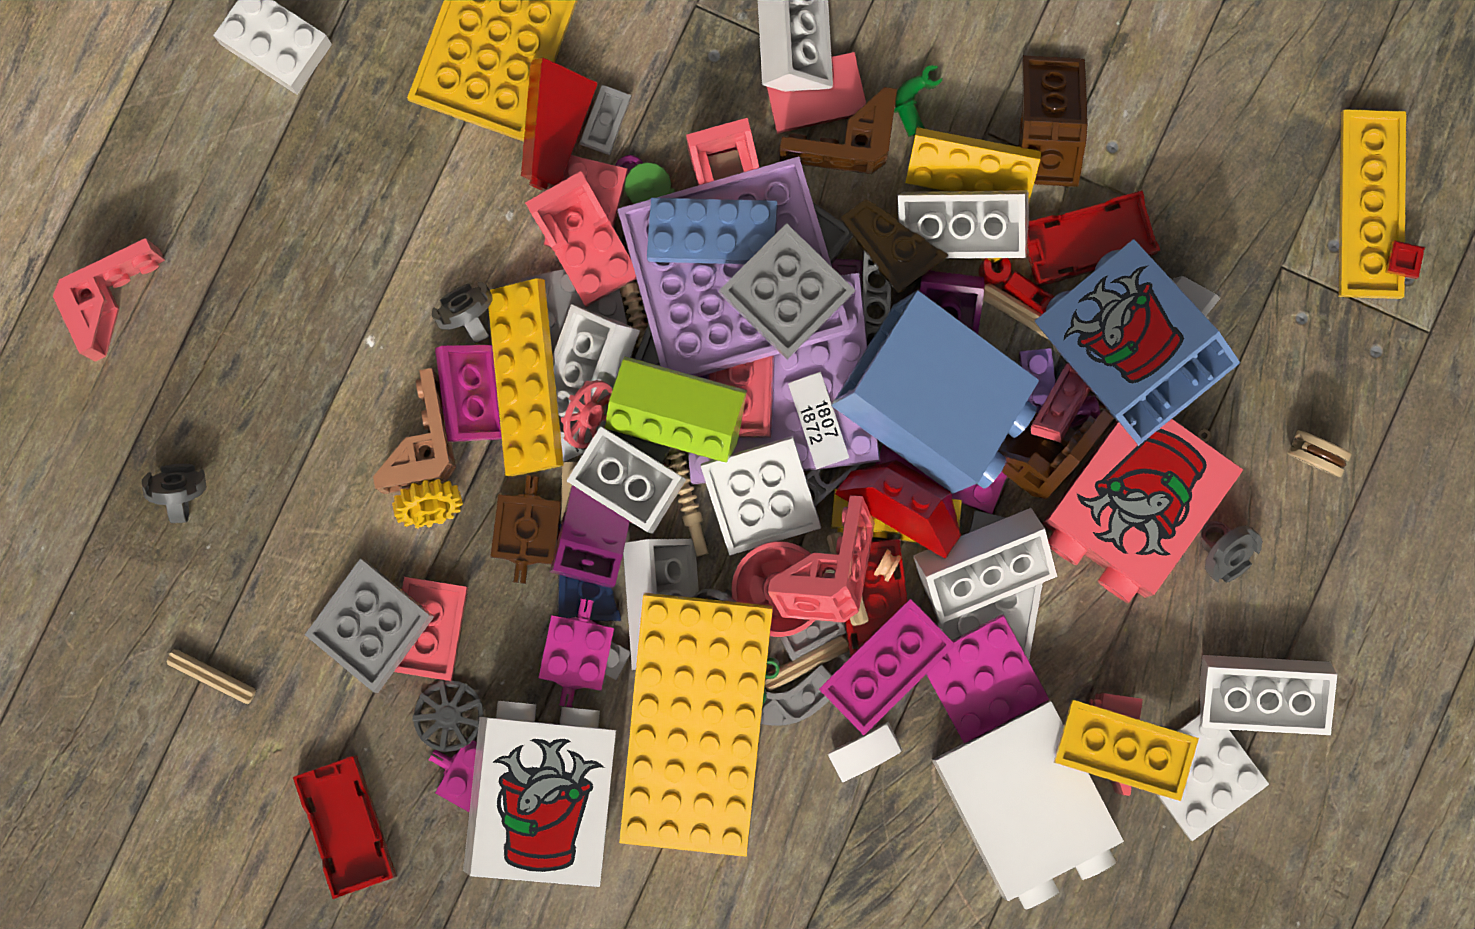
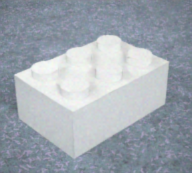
(273, 41)
(626, 480)

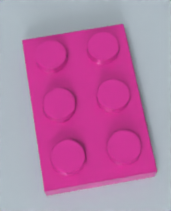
(468, 392)

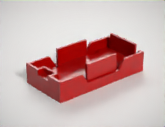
(1087, 237)
(880, 597)
(345, 826)

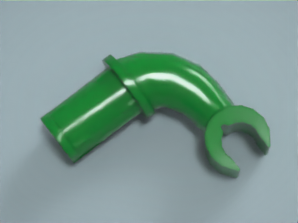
(905, 99)

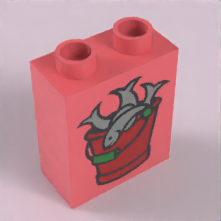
(1139, 506)

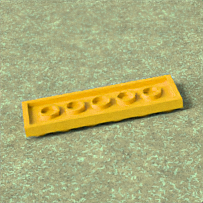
(1371, 201)
(525, 378)

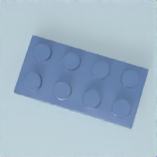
(709, 229)

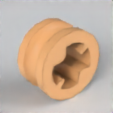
(887, 565)

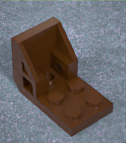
(1054, 117)
(867, 126)
(1042, 463)

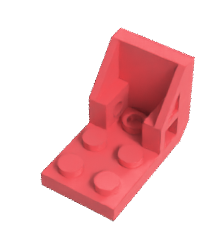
(719, 140)
(582, 238)
(88, 302)
(812, 594)

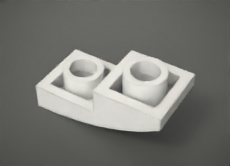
(865, 752)

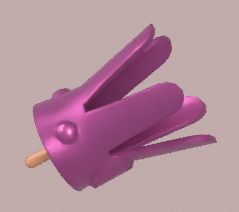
(1089, 407)

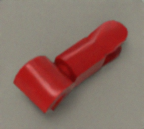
(1015, 284)

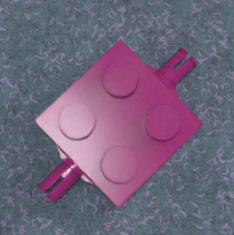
(576, 653)
(457, 775)

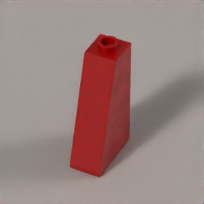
(554, 118)

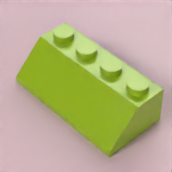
(676, 409)

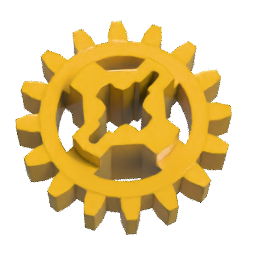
(427, 503)

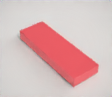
(1060, 406)

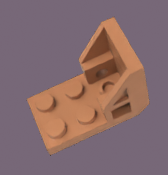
(408, 462)

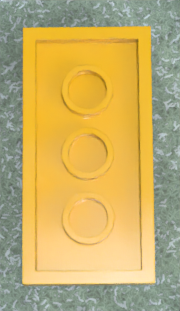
(970, 164)
(1126, 750)

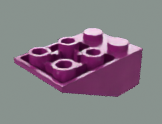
(590, 541)

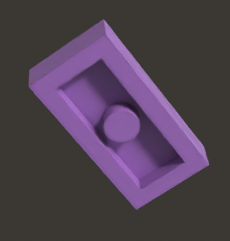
(1040, 365)

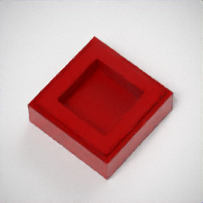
(1405, 259)

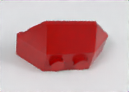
(906, 503)

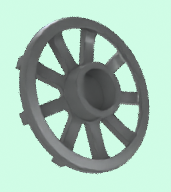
(447, 715)

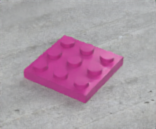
(986, 679)

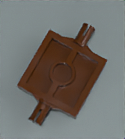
(526, 529)

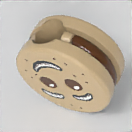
(1319, 453)

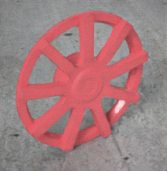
(589, 414)

